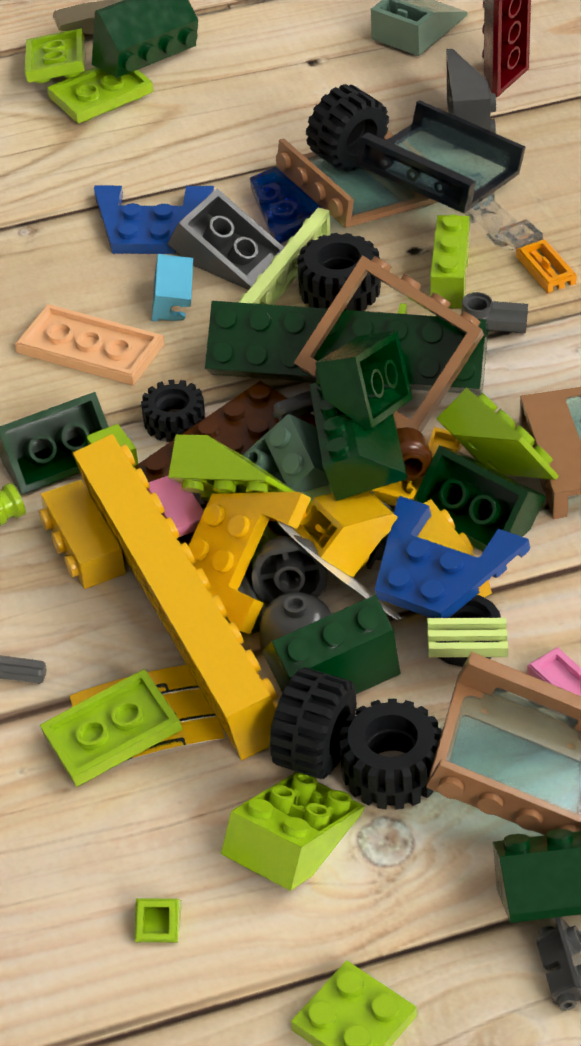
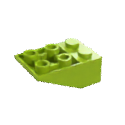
(492, 437)
(213, 468)
(289, 829)

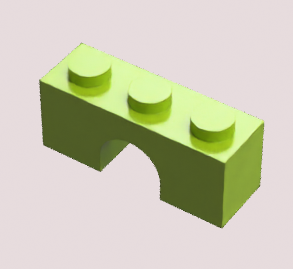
(450, 258)

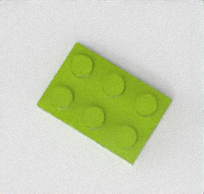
(55, 56)
(97, 92)
(110, 727)

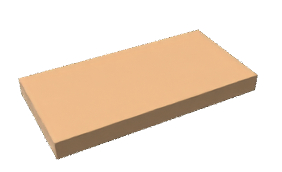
(90, 344)

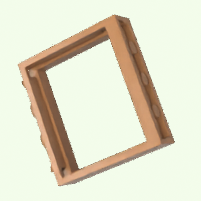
(410, 289)

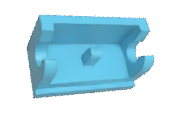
(172, 286)

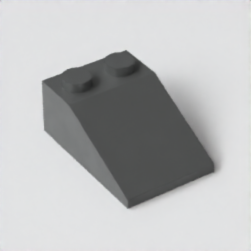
(468, 92)
(225, 241)

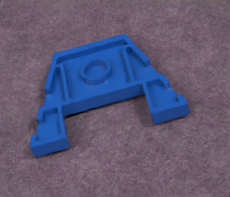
(143, 228)
(432, 576)

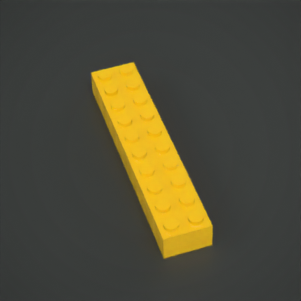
(180, 595)

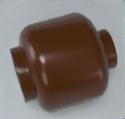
(415, 452)

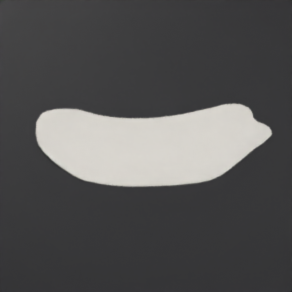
(352, 582)

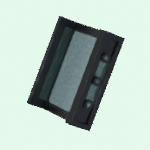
(443, 158)

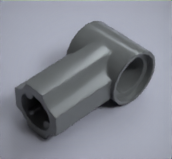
(499, 315)

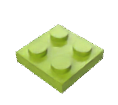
(354, 1012)

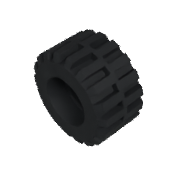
(341, 121)
(328, 264)
(310, 722)
(382, 729)

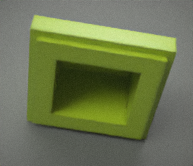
(157, 920)

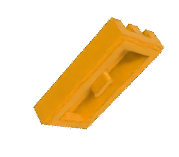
(540, 266)

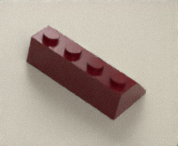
(505, 42)

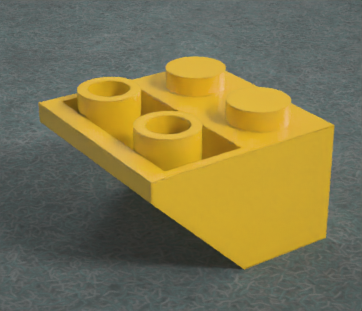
(346, 528)

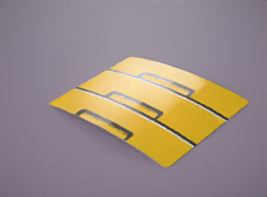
(186, 701)

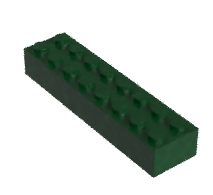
(268, 338)

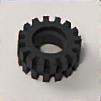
(171, 397)

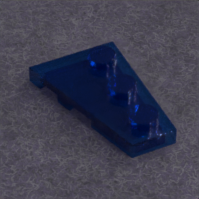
(281, 203)

